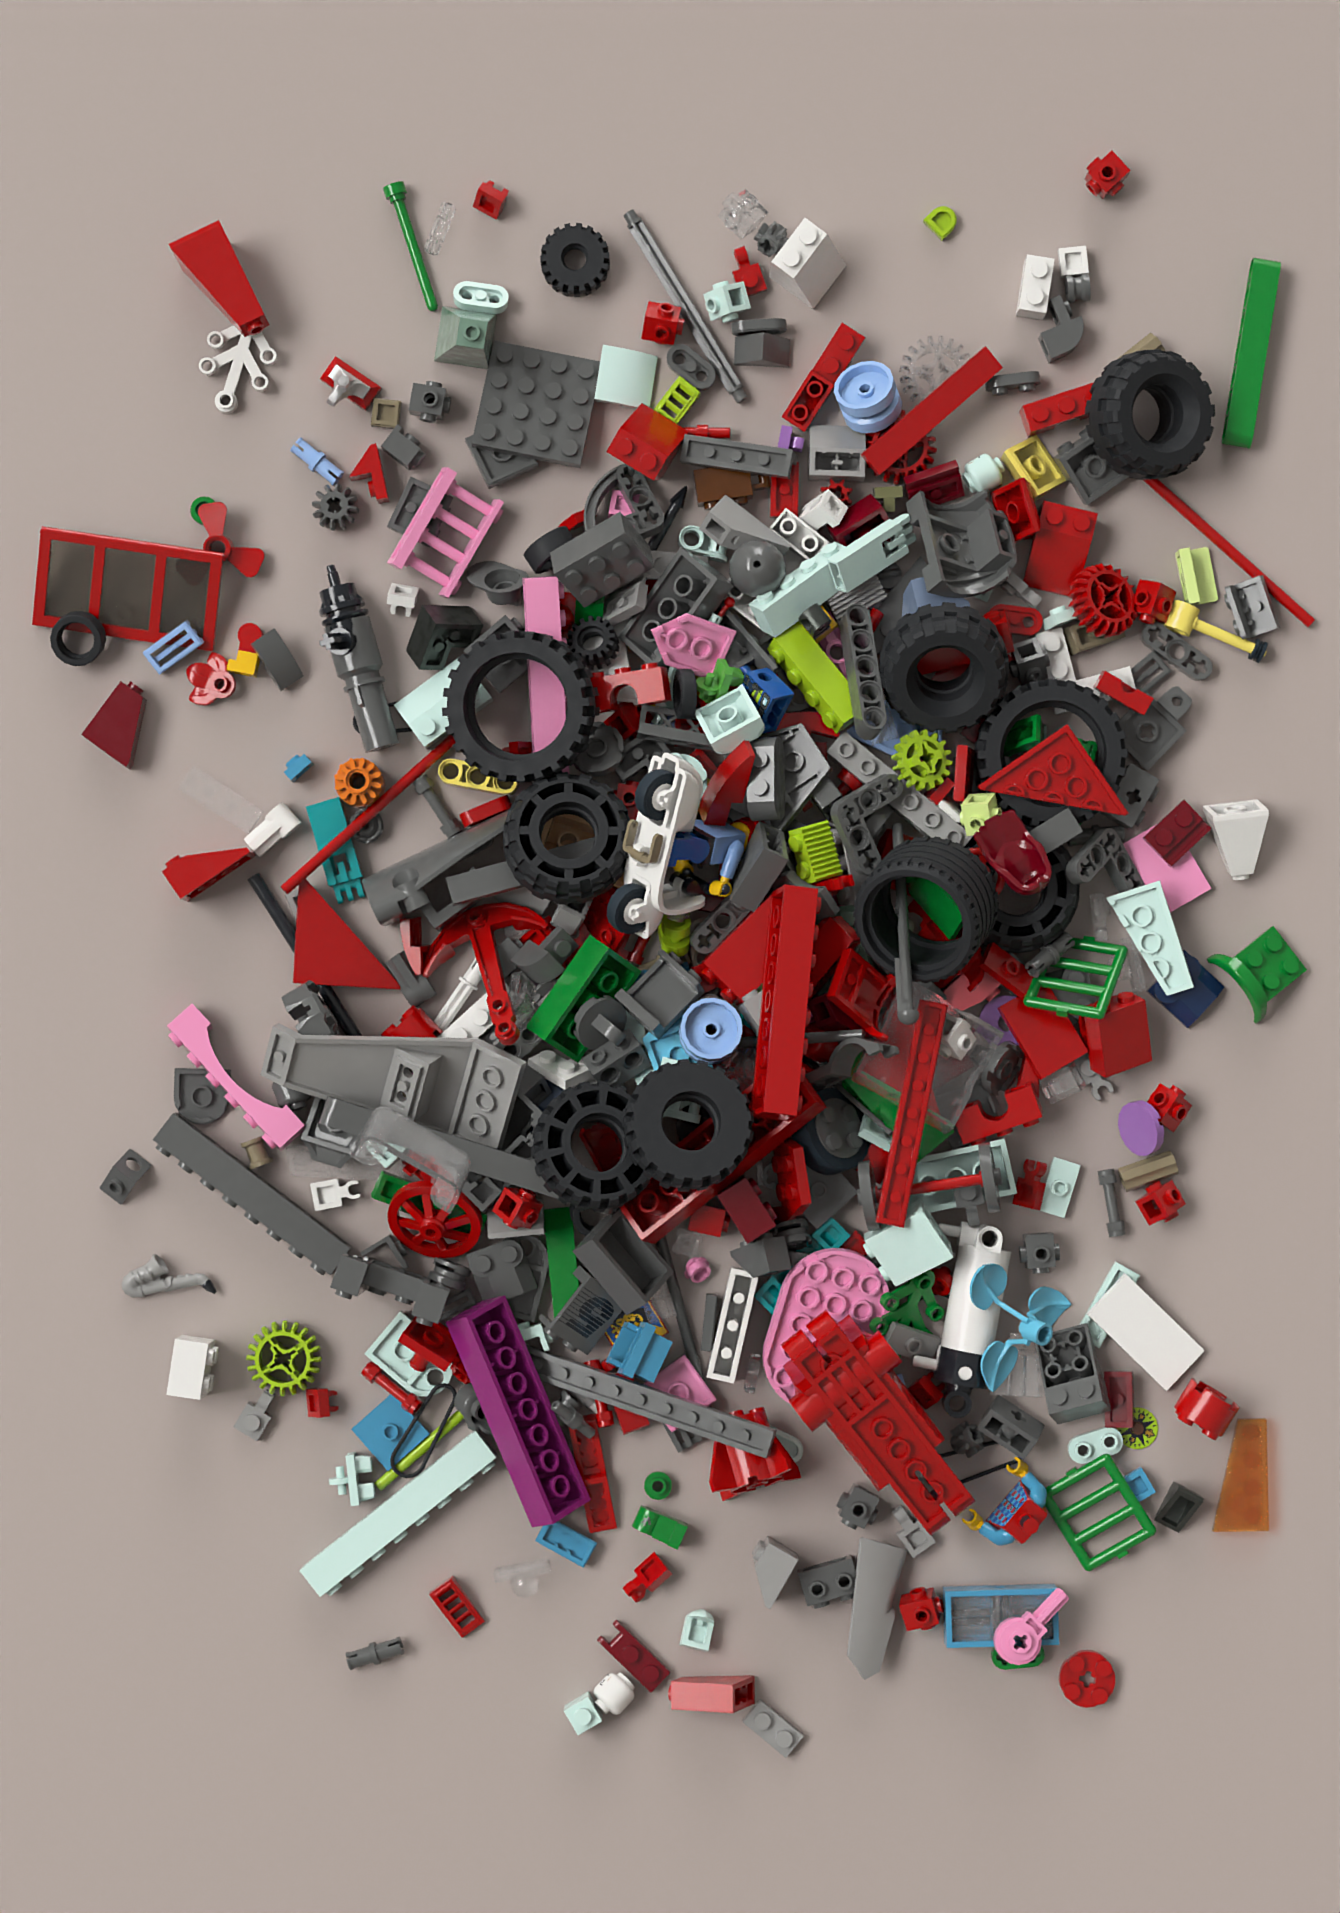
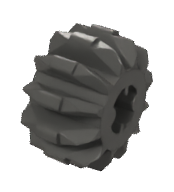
(345, 504)

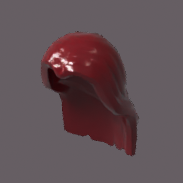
(1014, 853)

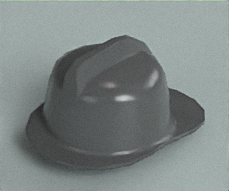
(499, 581)

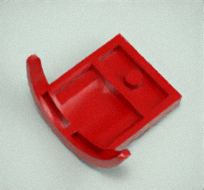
(860, 991)

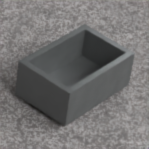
(601, 559)
(623, 1262)

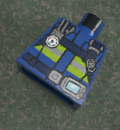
(768, 695)

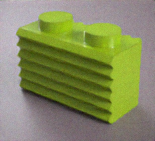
(815, 852)

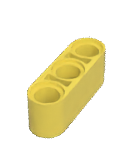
(463, 779)

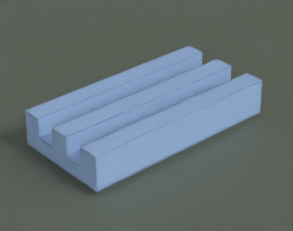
(191, 633)

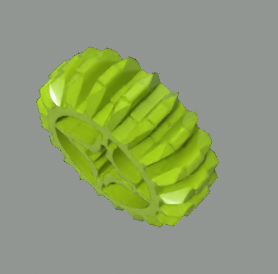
(276, 1347)

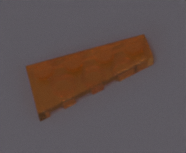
(1245, 1482)

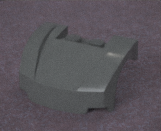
(965, 545)

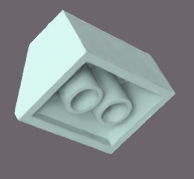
(424, 706)

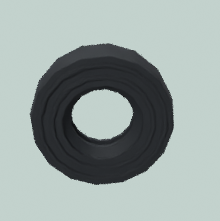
(684, 693)

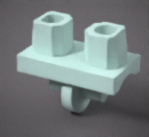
(358, 1491)

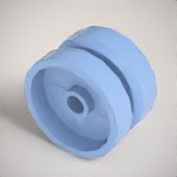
(868, 397)
(717, 1015)

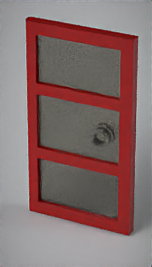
(128, 585)

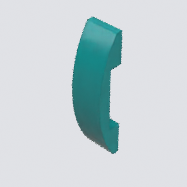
(826, 1236)

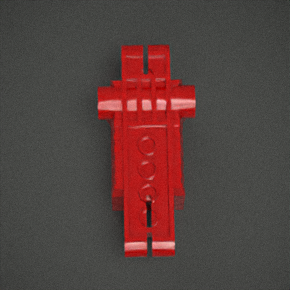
(853, 1389)

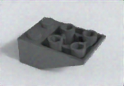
(1072, 1375)

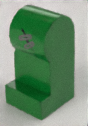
(660, 1526)

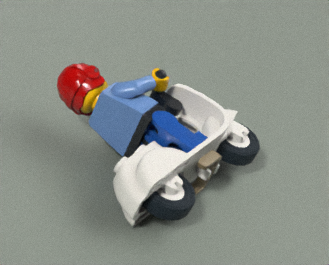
(670, 837)

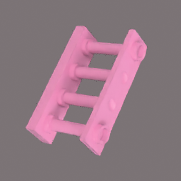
(419, 532)

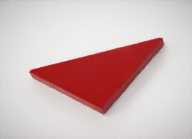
(1057, 773)
(329, 950)

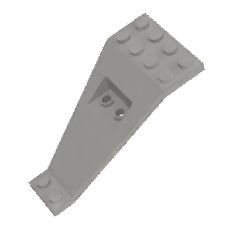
(454, 1085)

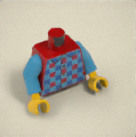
(1017, 1514)

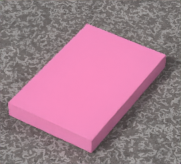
(1180, 882)

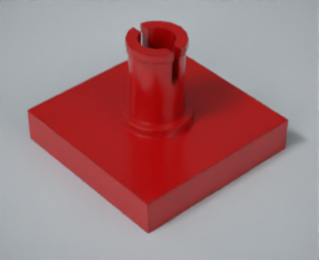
(429, 1344)

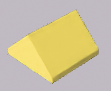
(1035, 464)

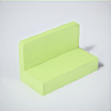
(1196, 576)

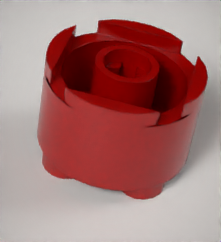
(414, 1024)
(1205, 1408)

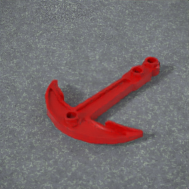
(482, 937)

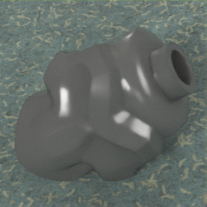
(469, 1406)

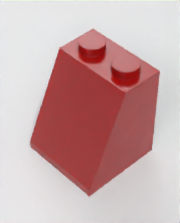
(647, 442)

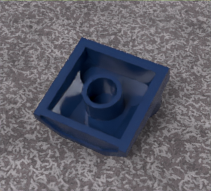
(1190, 1003)

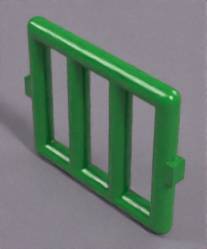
(1103, 992)
(1118, 1484)

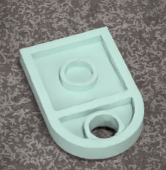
(395, 1359)

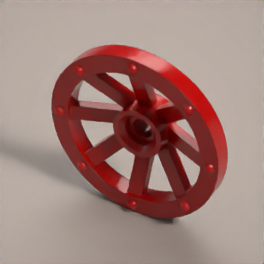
(433, 1223)

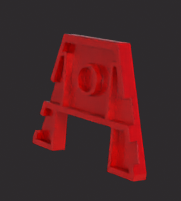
(792, 1181)

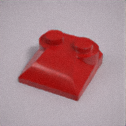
(1019, 508)

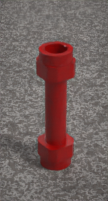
(410, 1402)
(603, 1417)

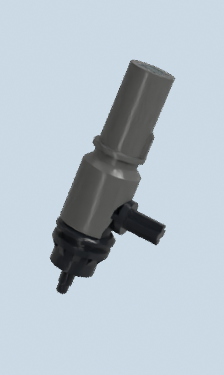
(357, 661)

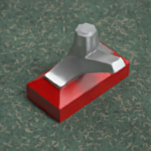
(349, 384)

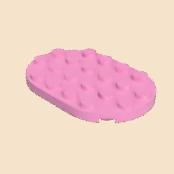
(821, 1281)

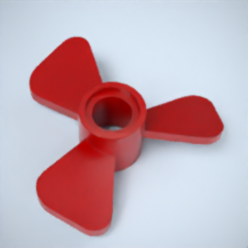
(243, 558)

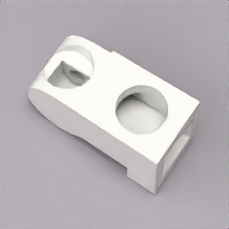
(823, 510)

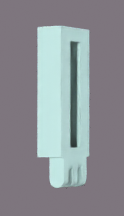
(867, 555)

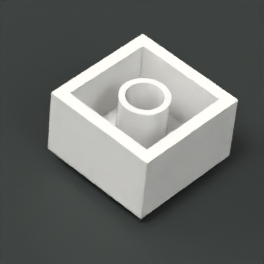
(192, 1367)

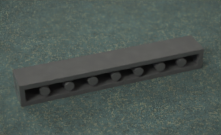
(252, 1193)

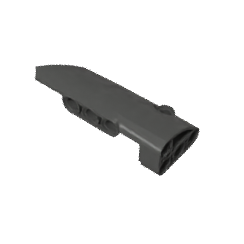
(400, 887)

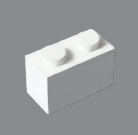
(1035, 287)

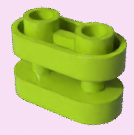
(674, 936)

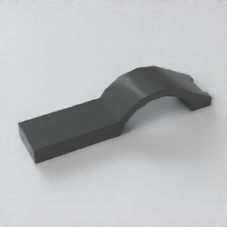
(842, 1059)

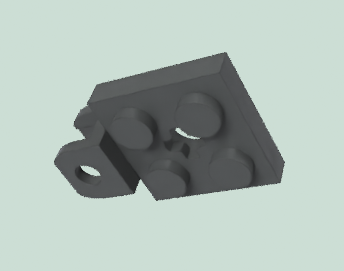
(1166, 730)

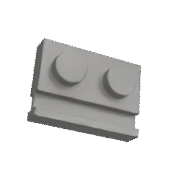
(626, 600)

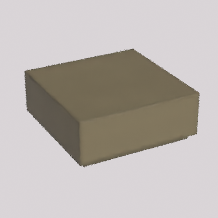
(385, 413)

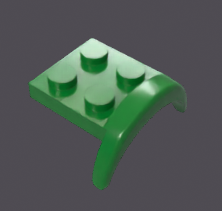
(1262, 969)

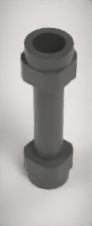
(450, 826)
(1107, 1179)

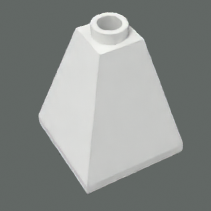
(1238, 834)

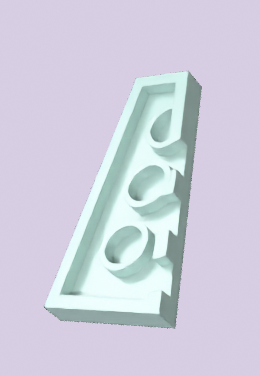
(1152, 929)

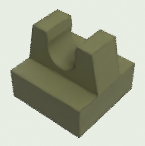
(888, 496)

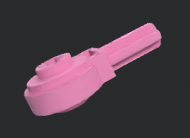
(1029, 1628)

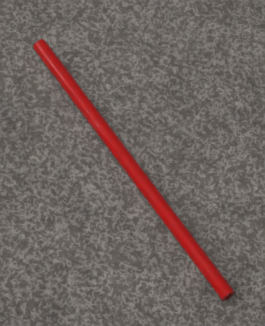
(1229, 550)
(368, 814)

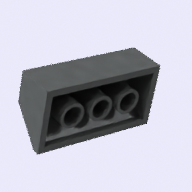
(683, 588)

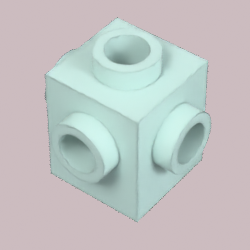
(726, 301)

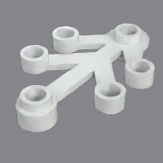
(239, 356)

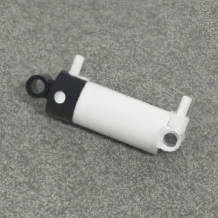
(966, 1327)

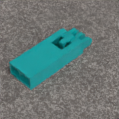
(327, 822)

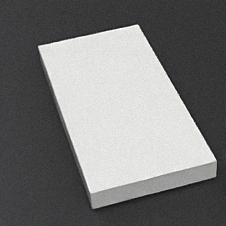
(1145, 1332)

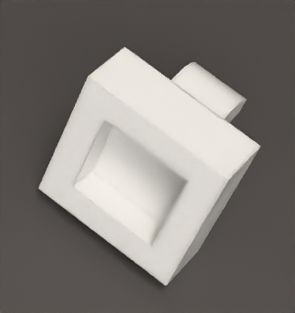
(402, 596)

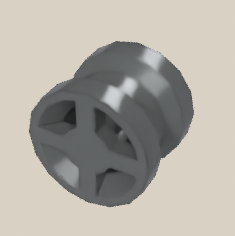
(1077, 288)

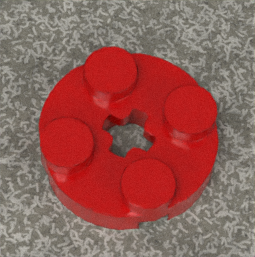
(1076, 1666)

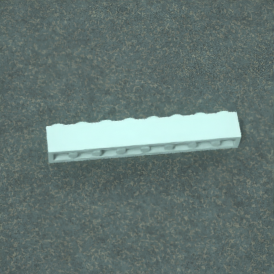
(399, 1512)

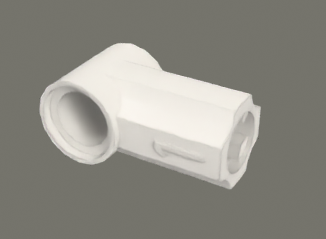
(277, 825)

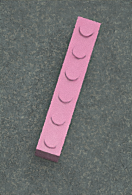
(278, 1124)

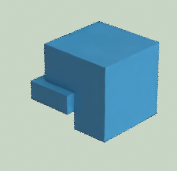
(639, 1351)

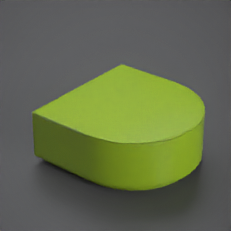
(941, 221)

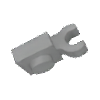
(255, 1418)
(913, 1534)

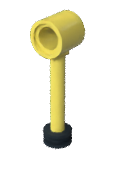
(1184, 619)

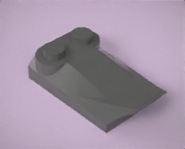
(326, 1143)

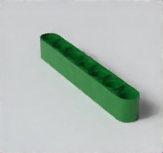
(1251, 352)

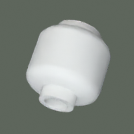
(614, 1693)

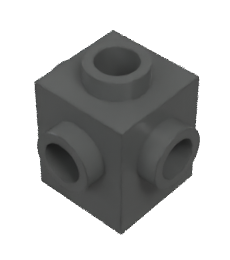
(422, 394)
(1029, 662)
(1037, 1241)
(858, 1496)

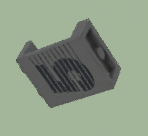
(584, 1315)

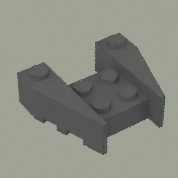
(356, 1274)

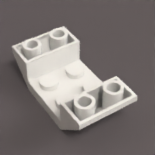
(804, 545)

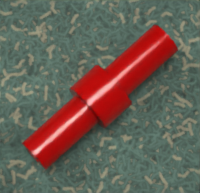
(711, 432)

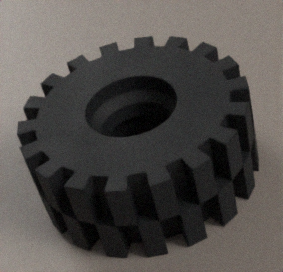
(579, 280)

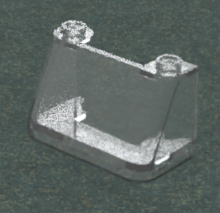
(417, 1146)

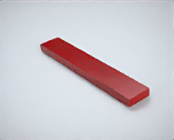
(931, 410)

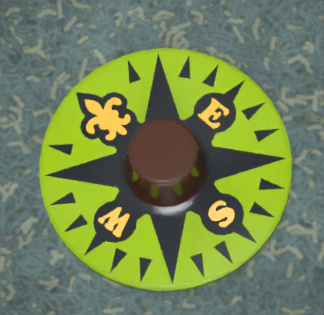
(1143, 1432)

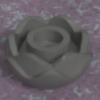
(373, 832)

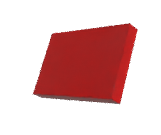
(1042, 1035)

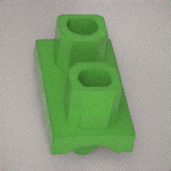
(718, 682)

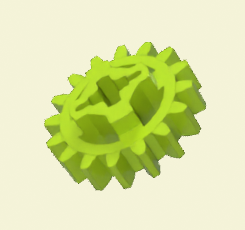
(921, 747)

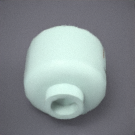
(983, 473)

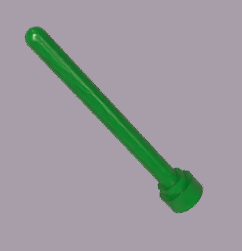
(395, 194)

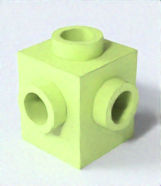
(977, 809)

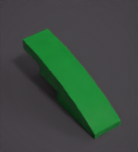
(389, 1184)
(561, 1259)

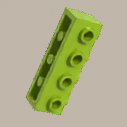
(814, 675)

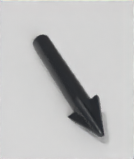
(677, 502)

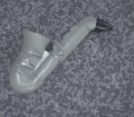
(147, 1280)

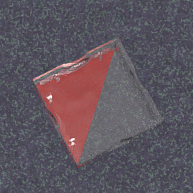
(952, 1077)

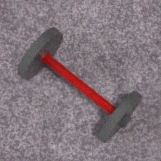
(988, 1177)

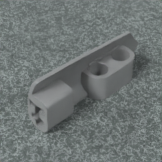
(872, 1609)

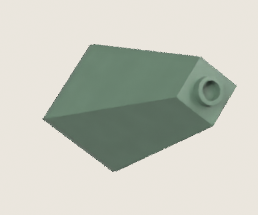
(465, 337)

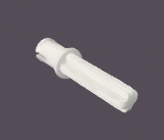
(459, 996)

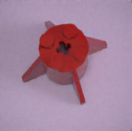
(740, 1471)

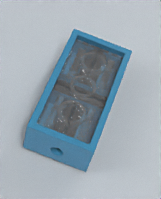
(976, 1612)

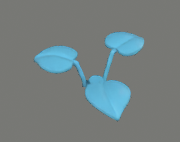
(1044, 1306)

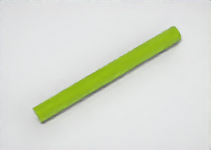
(418, 1451)

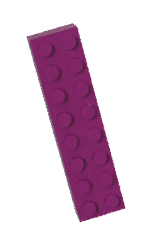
(518, 1411)

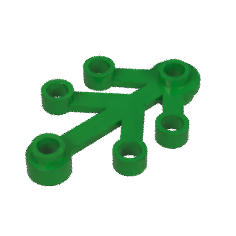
(909, 1310)

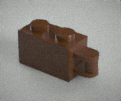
(714, 483)

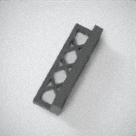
(737, 456)
(669, 734)

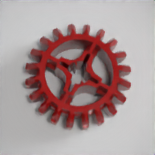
(904, 470)
(1103, 600)

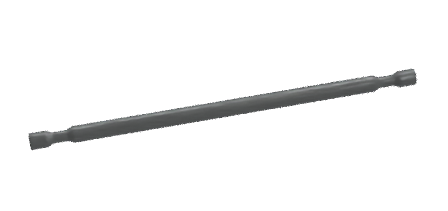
(855, 1101)

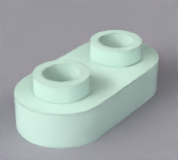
(481, 297)
(1095, 1443)

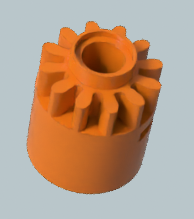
(369, 793)

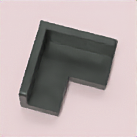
(439, 630)

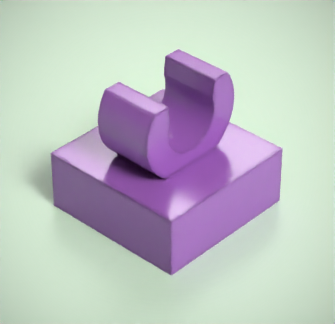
(790, 442)

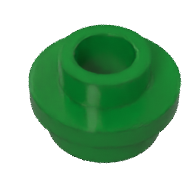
(657, 1476)

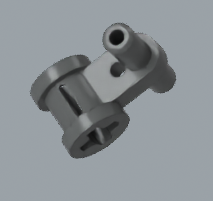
(567, 1414)

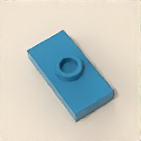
(566, 1542)

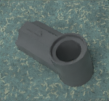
(414, 987)

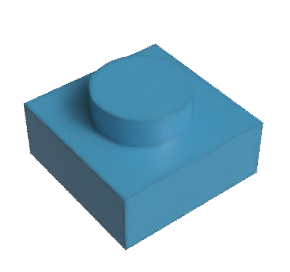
(297, 767)
(1139, 1484)

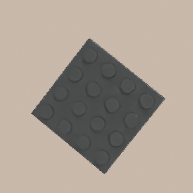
(536, 404)

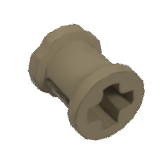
(256, 1152)

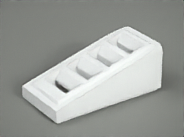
(950, 807)

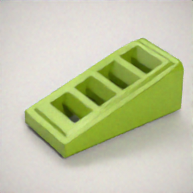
(672, 392)

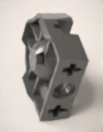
(310, 1011)

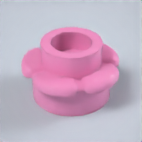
(697, 1269)

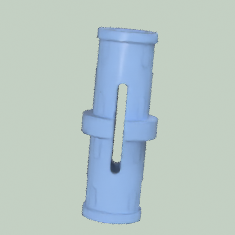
(317, 461)

